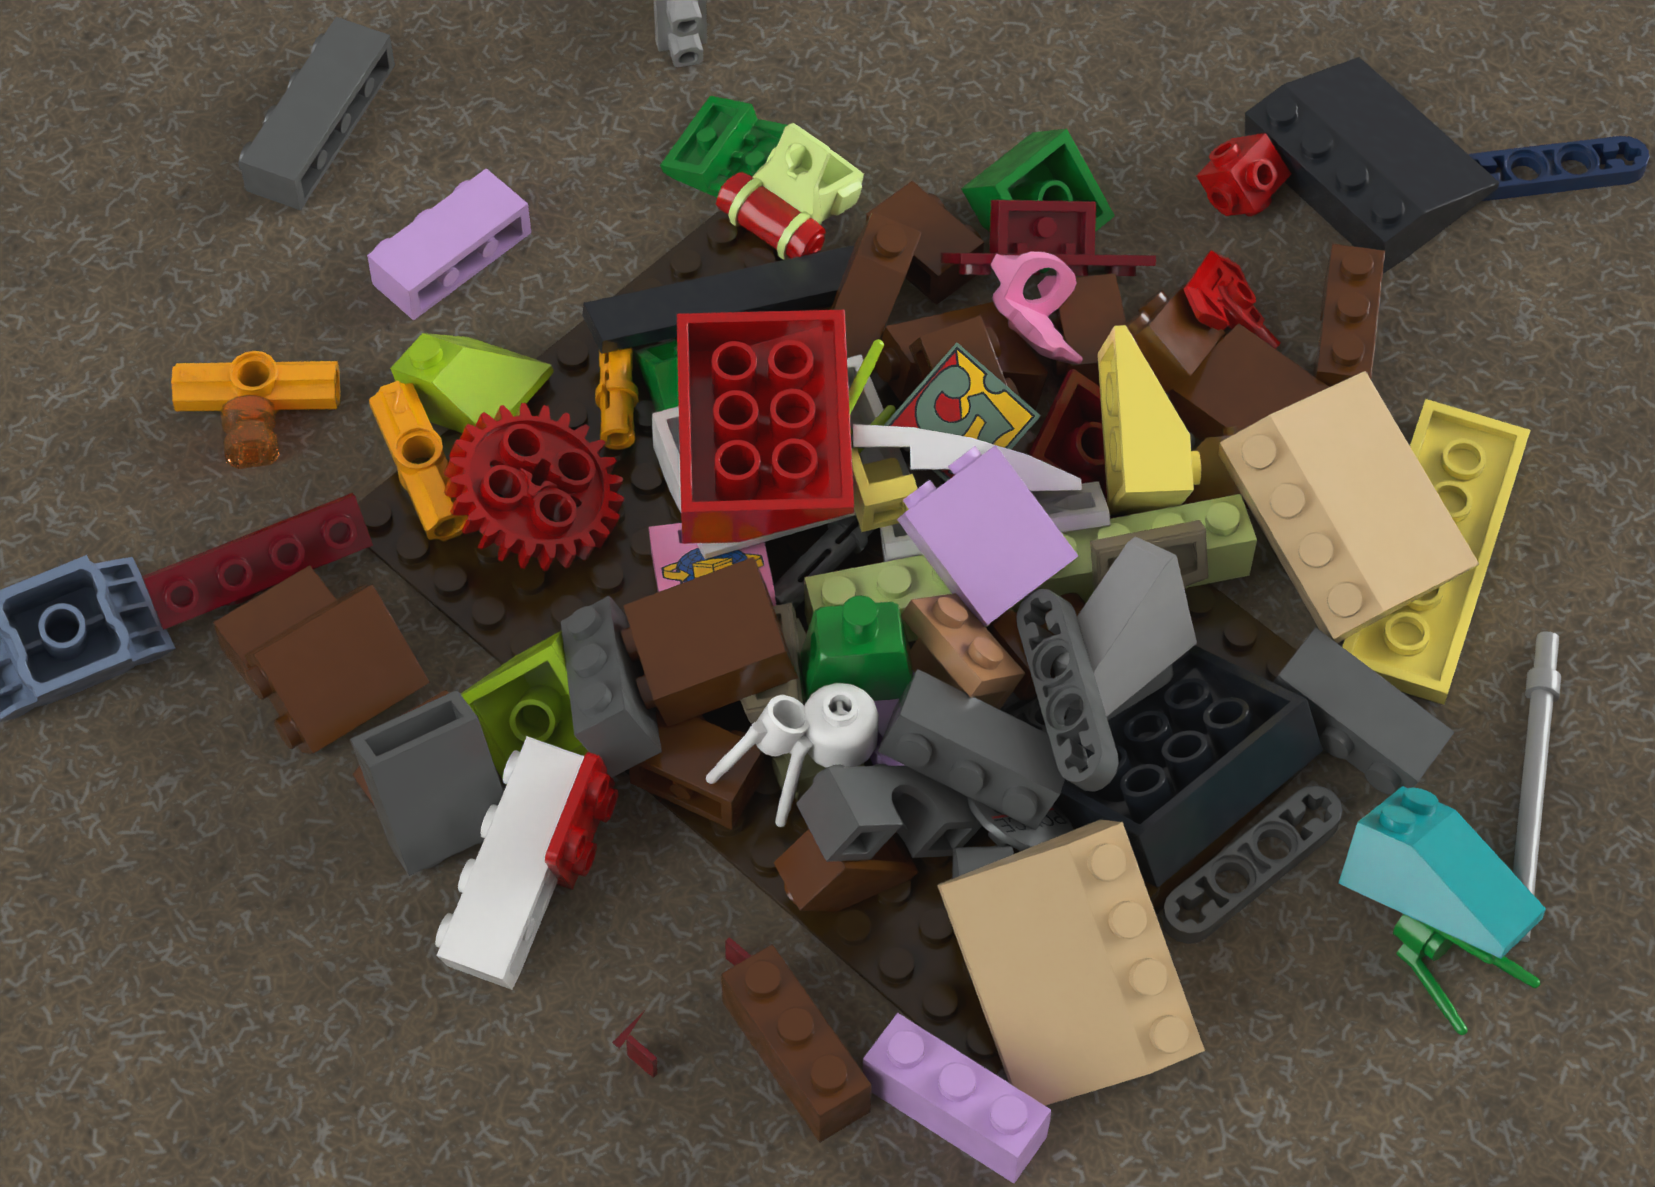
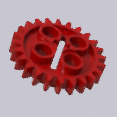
(533, 486)

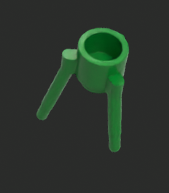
(1423, 941)

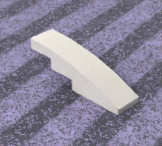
(938, 450)

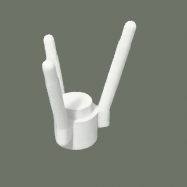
(775, 733)

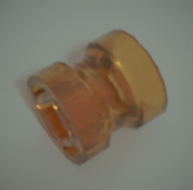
(249, 430)

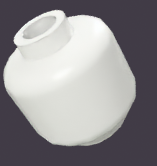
(841, 725)

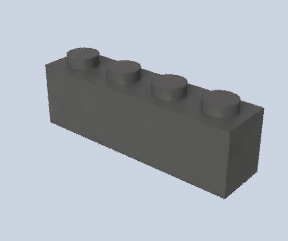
(316, 113)

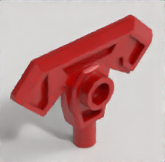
(1223, 297)

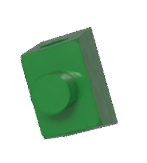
(858, 646)

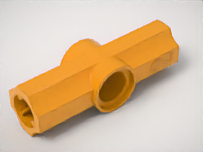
(285, 384)
(412, 437)

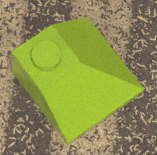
(467, 377)
(525, 700)

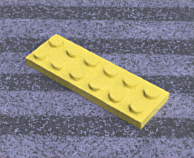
(1473, 471)

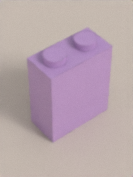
(985, 534)

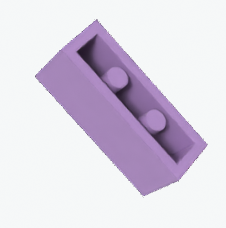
(449, 243)
(956, 1098)

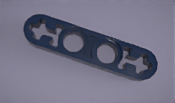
(1553, 178)

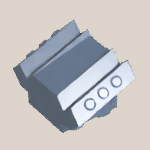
(74, 632)

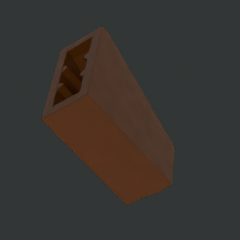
(1016, 361)

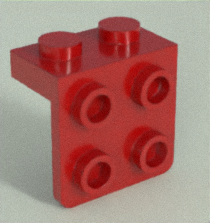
(588, 803)

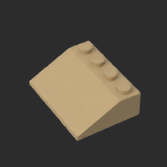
(1346, 506)
(1071, 965)

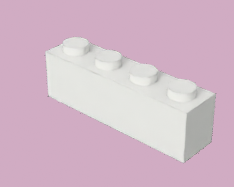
(509, 880)

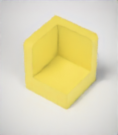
(879, 491)

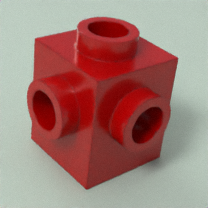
(1243, 175)

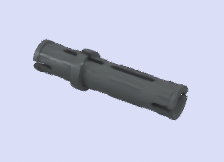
(788, 588)

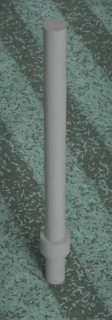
(1543, 689)

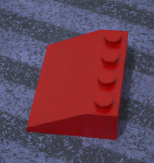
(762, 422)

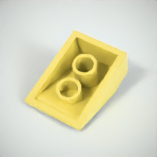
(1143, 436)

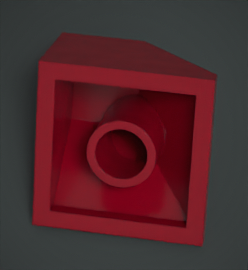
(1074, 432)

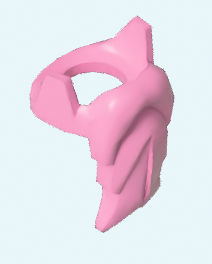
(1028, 316)

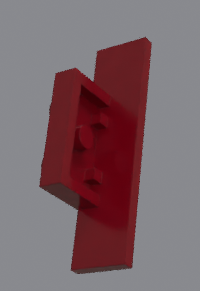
(1047, 227)
(257, 561)

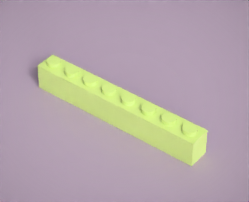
(1229, 556)

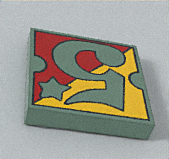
(968, 402)

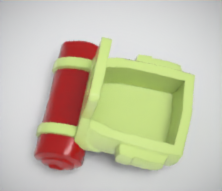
(792, 194)

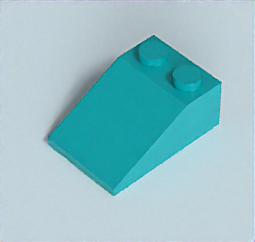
(1439, 872)

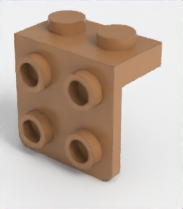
(960, 649)

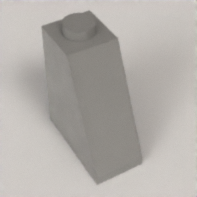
(1134, 623)

